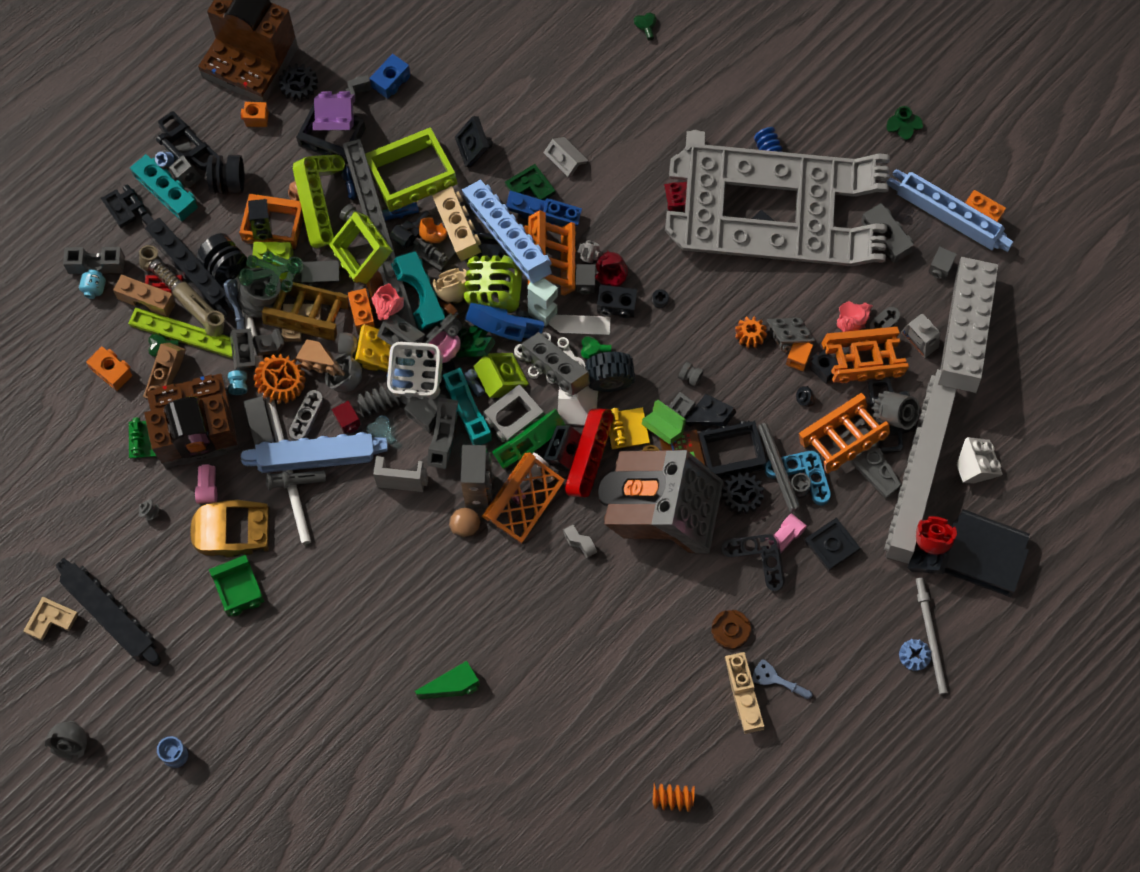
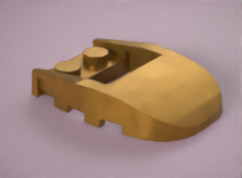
(210, 528)

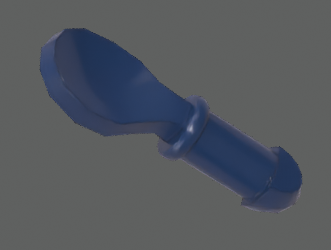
(346, 175)

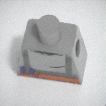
(921, 333)

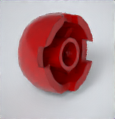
(935, 535)

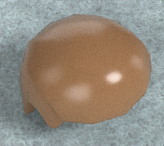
(464, 522)

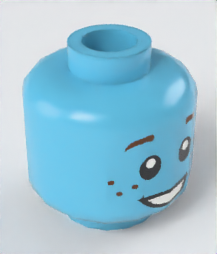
(92, 284)

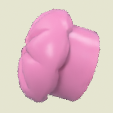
(447, 345)

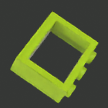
(356, 224)

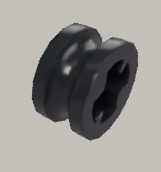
(663, 293)

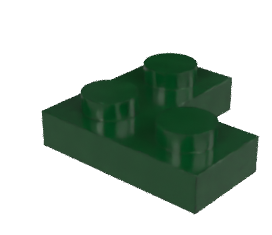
(532, 180)
(475, 343)

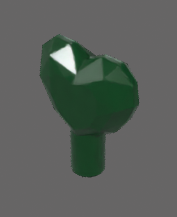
(646, 24)
(155, 341)

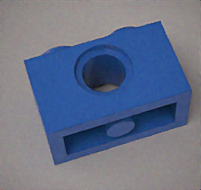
(391, 67)

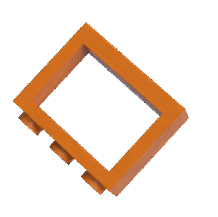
(275, 205)

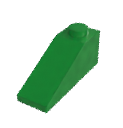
(452, 683)

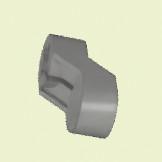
(579, 541)

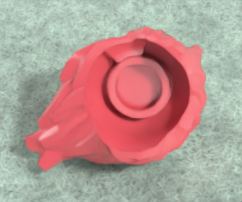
(387, 302)
(853, 316)

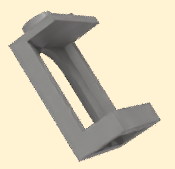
(507, 433)

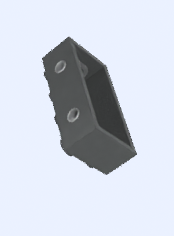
(476, 476)

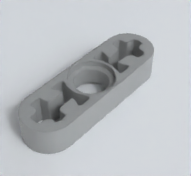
(306, 402)

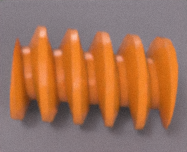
(673, 797)

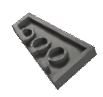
(872, 464)

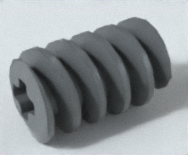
(376, 400)

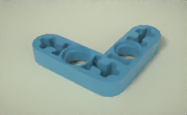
(805, 466)

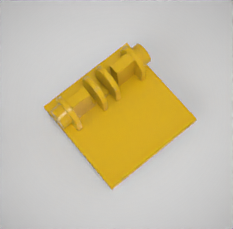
(628, 428)

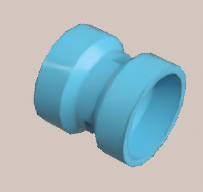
(237, 382)

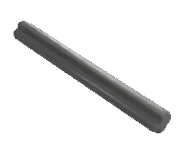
(778, 467)

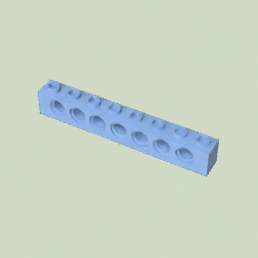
(507, 231)

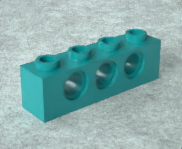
(181, 207)

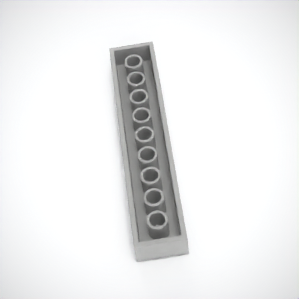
(919, 470)

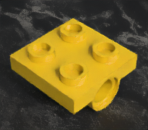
(372, 350)

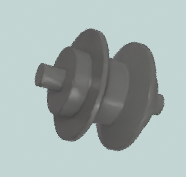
(148, 510)

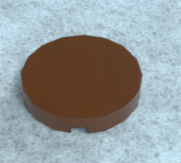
(731, 629)

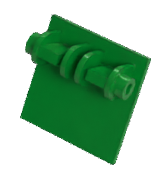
(139, 440)

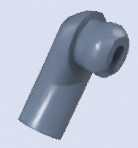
(470, 377)

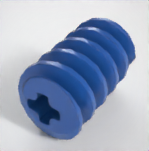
(767, 140)

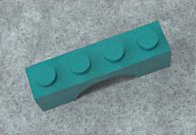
(410, 270)
(467, 409)

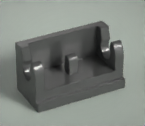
(321, 271)

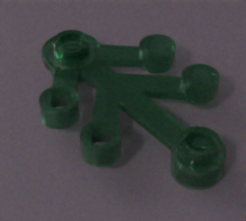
(293, 266)

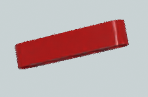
(589, 453)

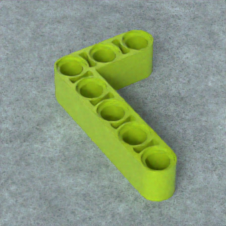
(311, 195)

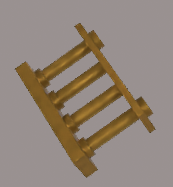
(303, 324)

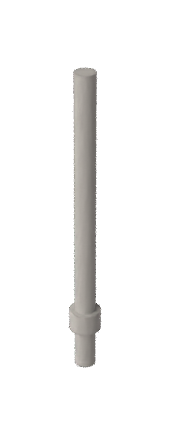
(923, 598)

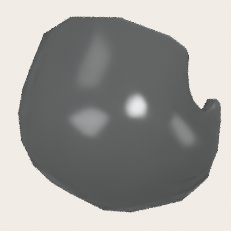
(347, 344)

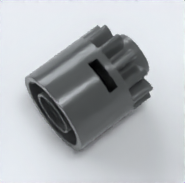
(896, 409)

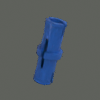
(412, 208)

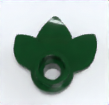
(904, 125)

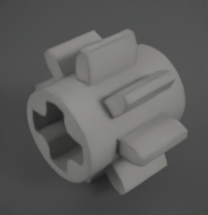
(589, 251)

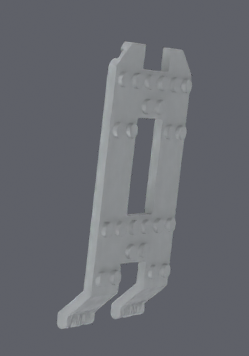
(812, 176)

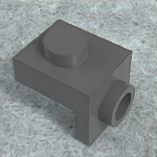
(358, 85)
(682, 405)

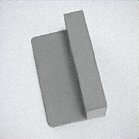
(564, 155)

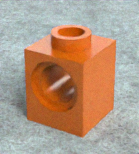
(257, 120)
(799, 355)

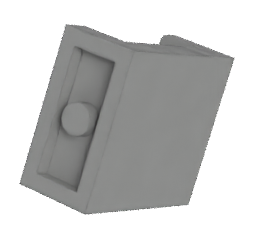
(400, 478)

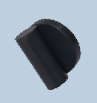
(805, 396)

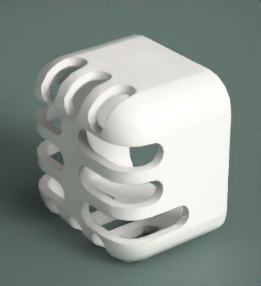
(398, 350)

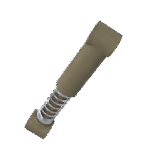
(183, 292)

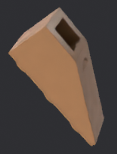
(317, 357)
(165, 366)

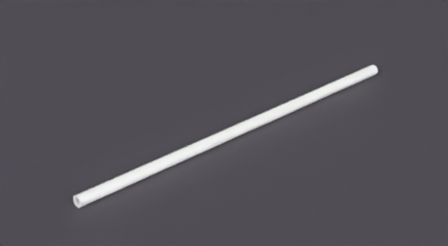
(278, 436)

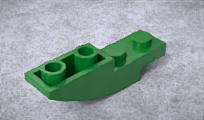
(529, 440)

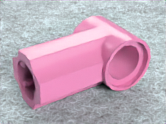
(206, 490)
(790, 529)

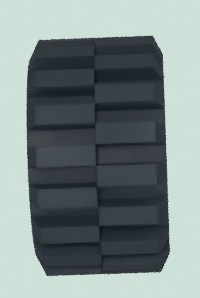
(610, 371)

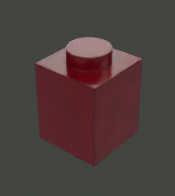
(346, 417)

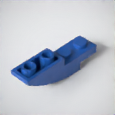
(556, 212)
(502, 324)

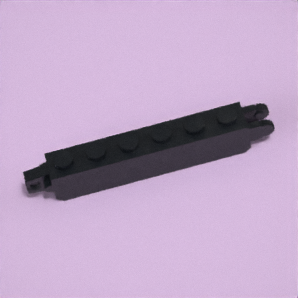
(186, 264)
(107, 613)

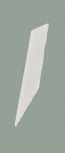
(581, 324)

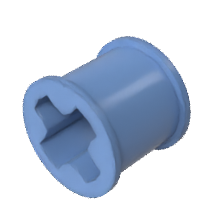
(161, 157)

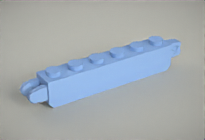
(950, 210)
(314, 452)

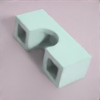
(540, 300)

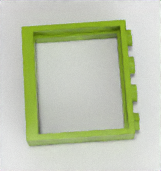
(401, 149)

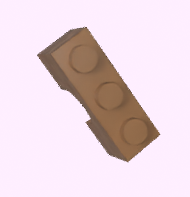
(134, 291)

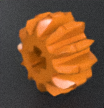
(751, 338)

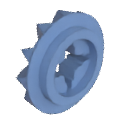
(915, 663)

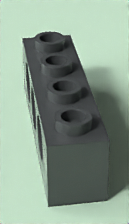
(555, 364)

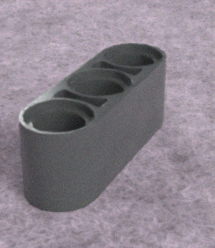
(259, 420)

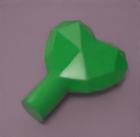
(592, 347)

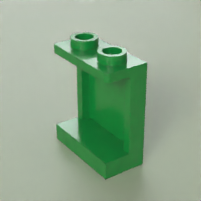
(237, 586)

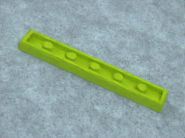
(180, 331)

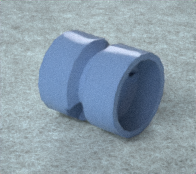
(172, 752)

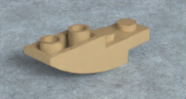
(744, 693)

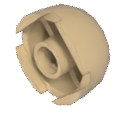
(451, 285)

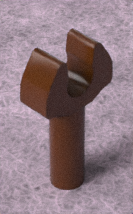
(448, 308)

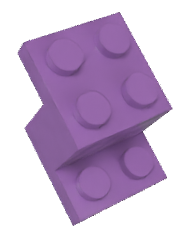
(334, 111)

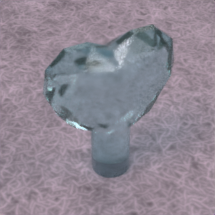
(381, 429)

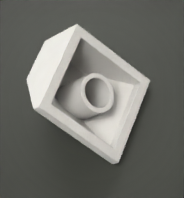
(576, 408)

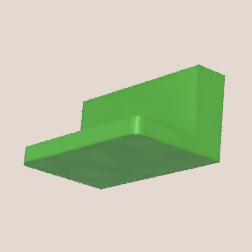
(664, 422)

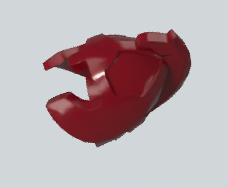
(611, 269)

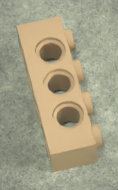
(466, 246)

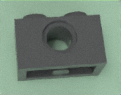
(398, 330)
(242, 349)

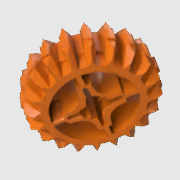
(267, 371)

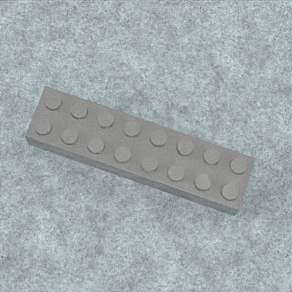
(968, 325)

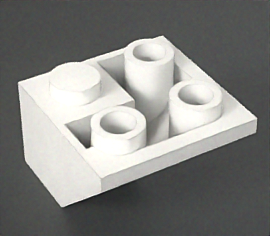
(978, 461)

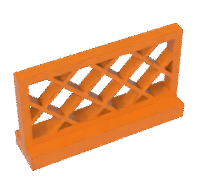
(510, 487)

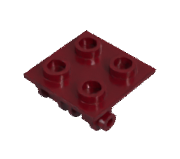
(676, 196)

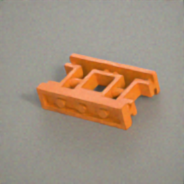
(860, 341)

